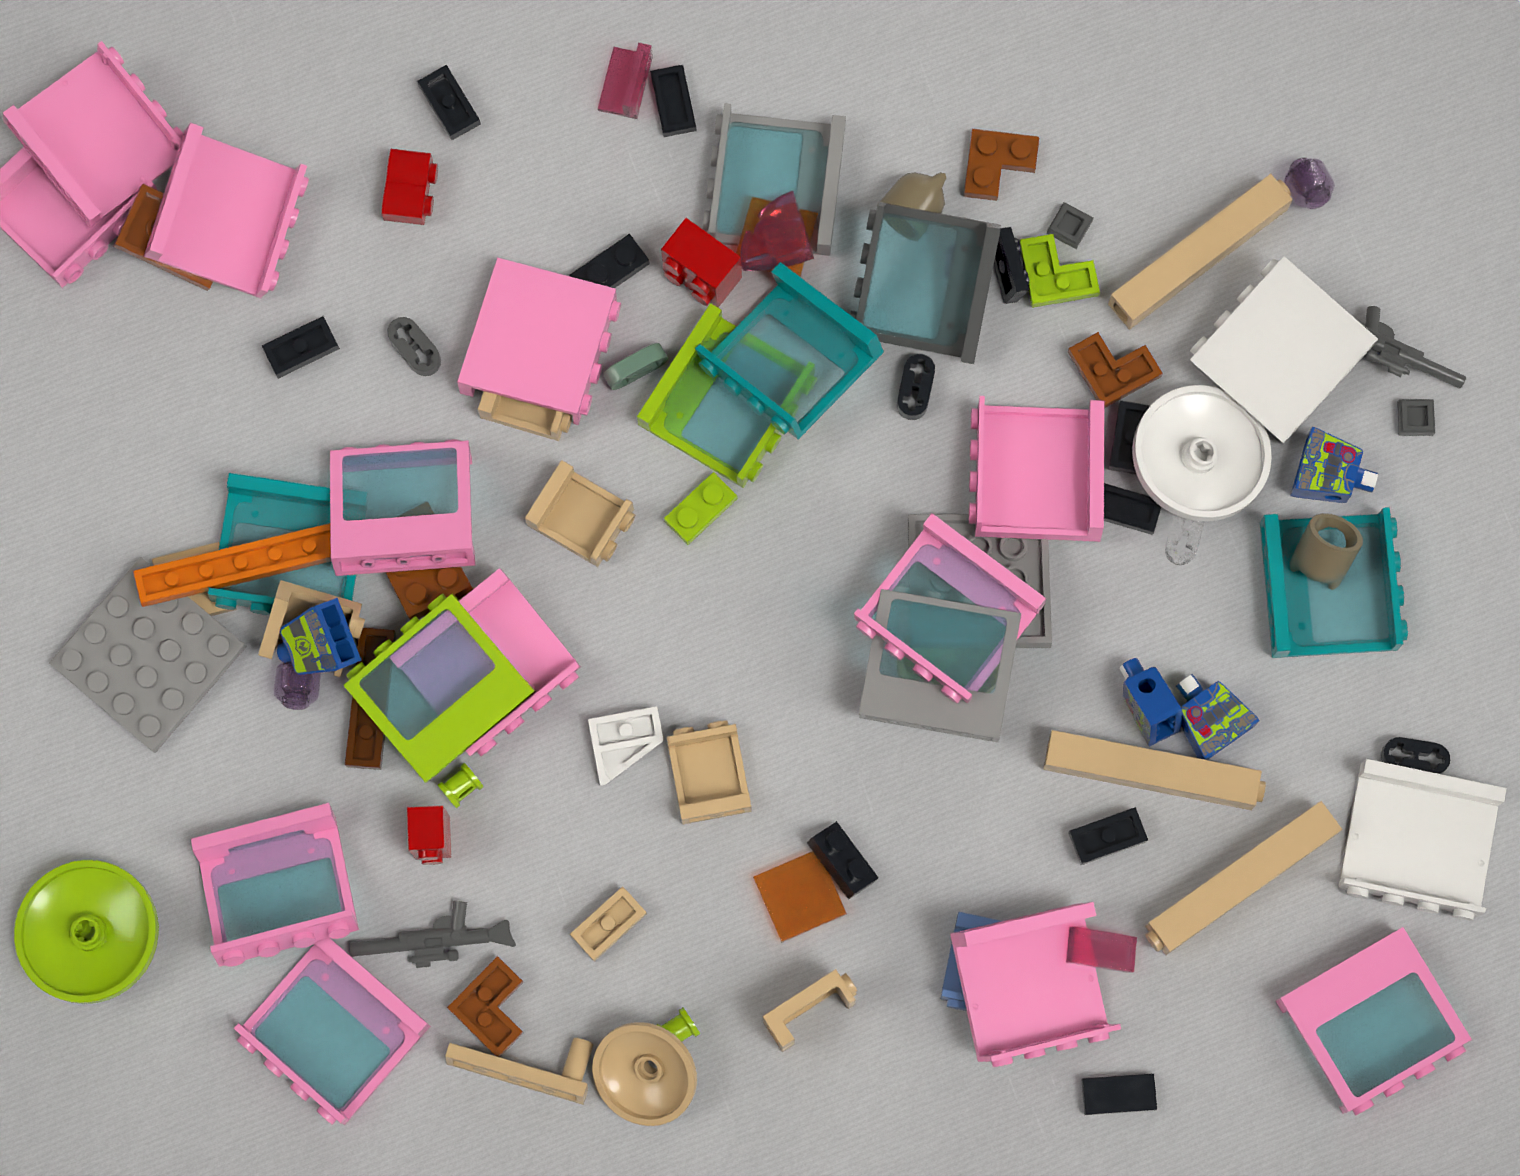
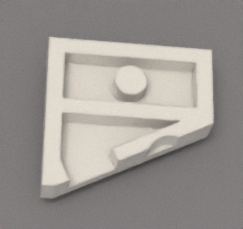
(623, 740)

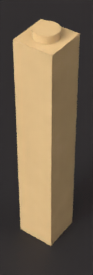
(1200, 251)
(1154, 770)
(1242, 878)

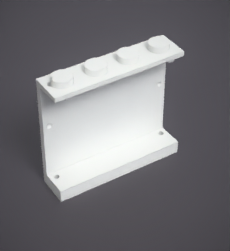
(1282, 348)
(1420, 839)

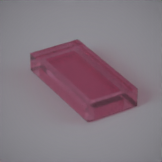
(1101, 949)

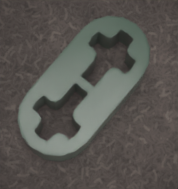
(635, 366)

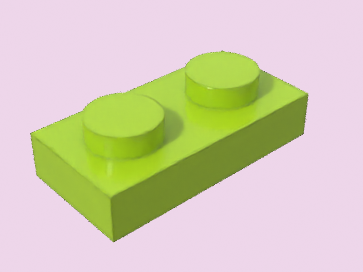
(700, 508)

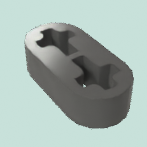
(420, 341)

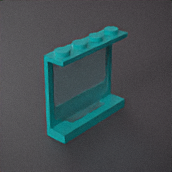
(792, 354)
(269, 508)
(1352, 618)

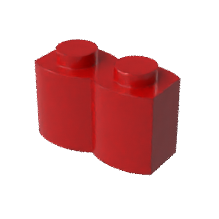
(408, 187)

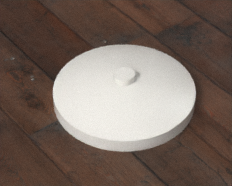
(1201, 453)

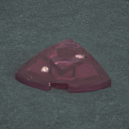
(777, 237)

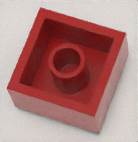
(701, 264)

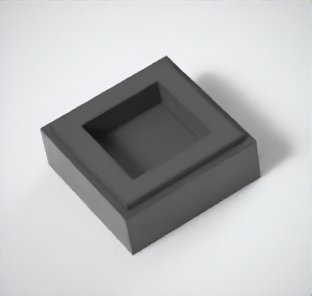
(1070, 225)
(1416, 417)

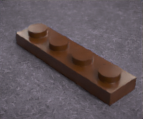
(365, 738)

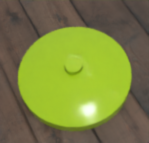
(86, 932)

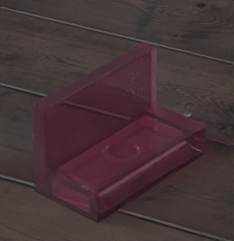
(626, 81)

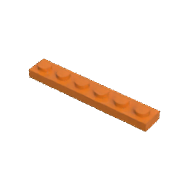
(234, 565)

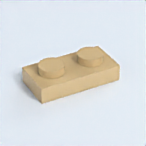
(608, 923)

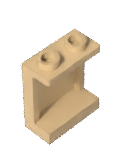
(524, 416)
(580, 515)
(294, 600)
(708, 772)
(803, 1001)

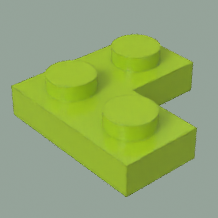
(1051, 282)

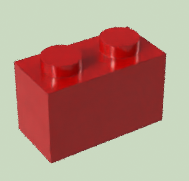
(429, 834)

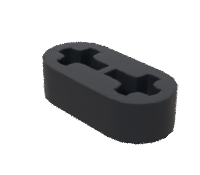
(923, 388)
(1416, 748)

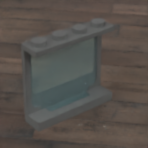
(926, 279)

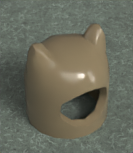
(918, 192)
(1322, 560)

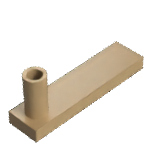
(564, 1086)

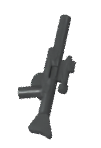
(1397, 354)
(430, 943)

